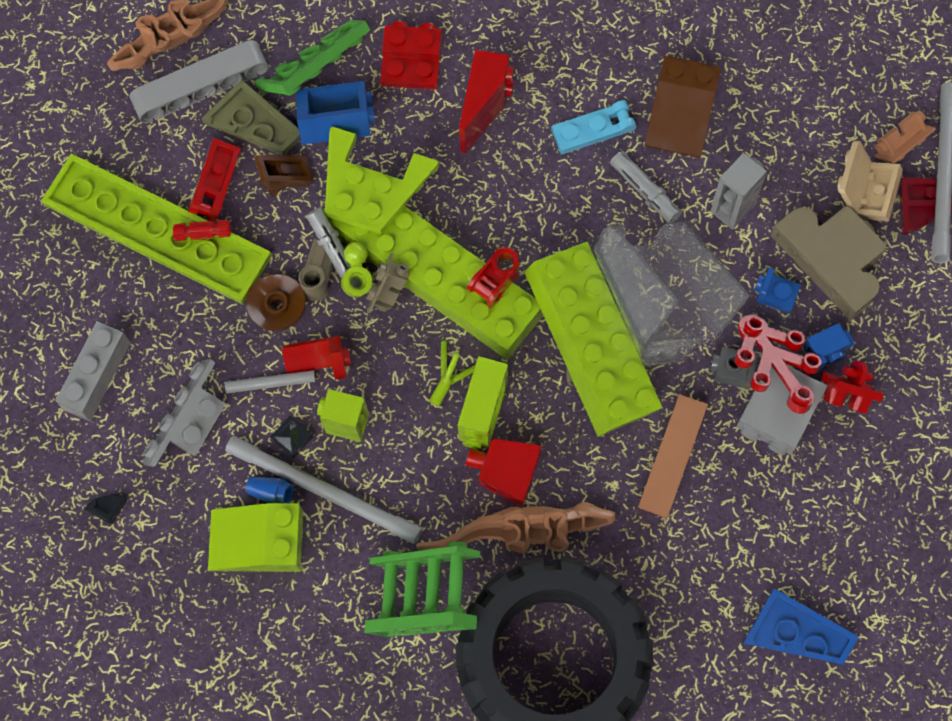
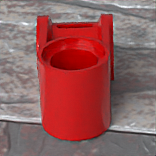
(492, 281)

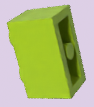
(343, 415)

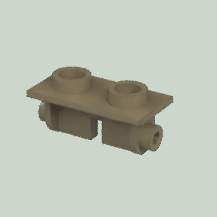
(387, 276)

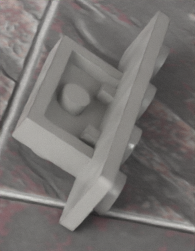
(190, 418)

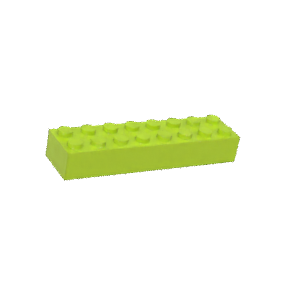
(441, 275)

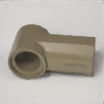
(316, 268)

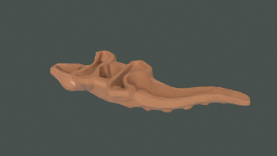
(166, 31)
(530, 525)

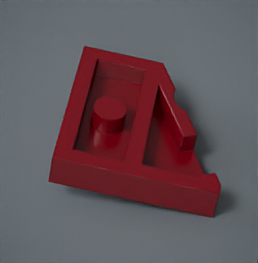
(917, 203)

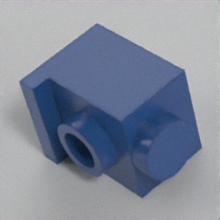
(829, 345)

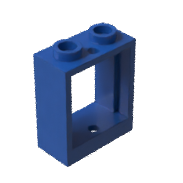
(338, 105)

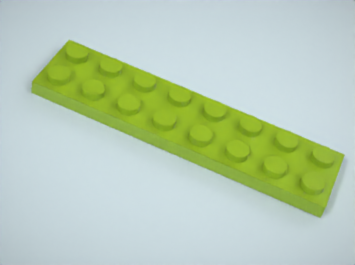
(146, 226)

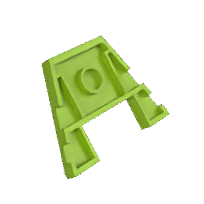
(364, 195)

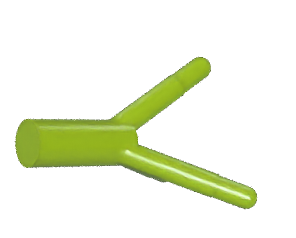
(446, 380)

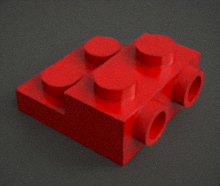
(411, 56)

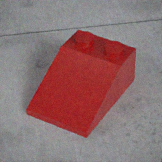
(485, 95)

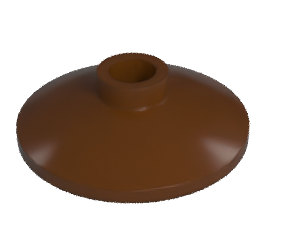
(275, 289)

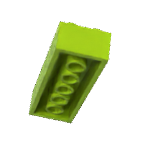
(592, 338)

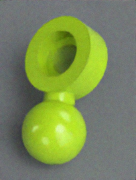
(356, 255)

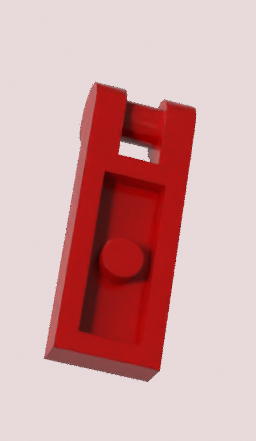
(214, 179)

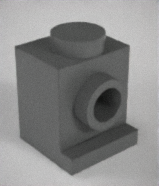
(732, 376)

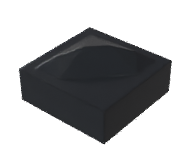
(291, 437)

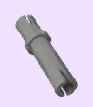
(654, 195)
(328, 239)

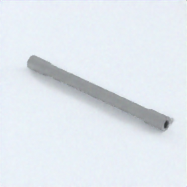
(941, 238)
(395, 524)

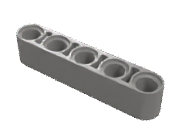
(198, 80)

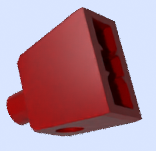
(506, 468)

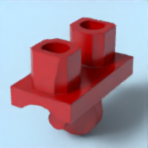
(854, 384)

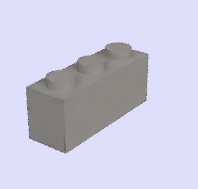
(738, 190)
(93, 371)

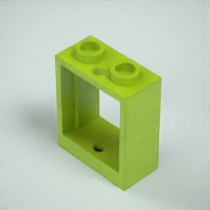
(483, 403)

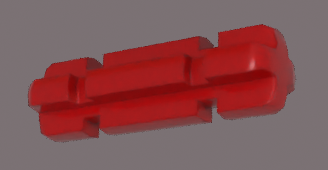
(202, 230)

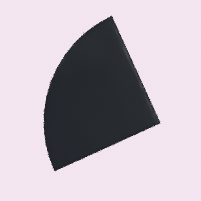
(107, 507)

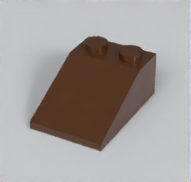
(682, 106)

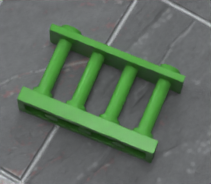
(431, 619)

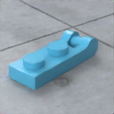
(593, 127)

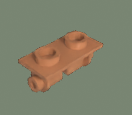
(895, 145)

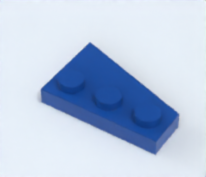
(800, 631)

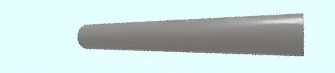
(270, 381)

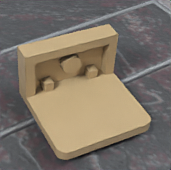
(869, 186)

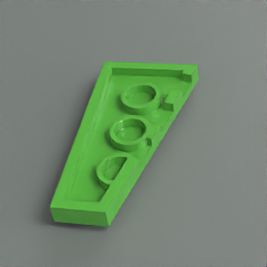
(312, 59)

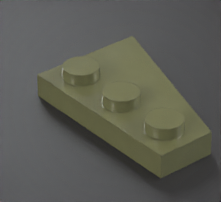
(253, 119)

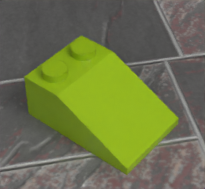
(256, 538)

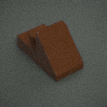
(283, 171)

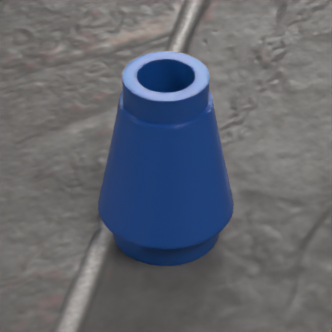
(270, 489)

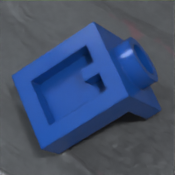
(776, 291)

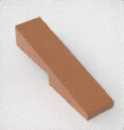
(672, 456)

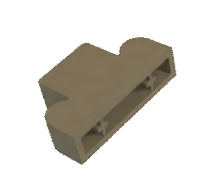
(834, 255)

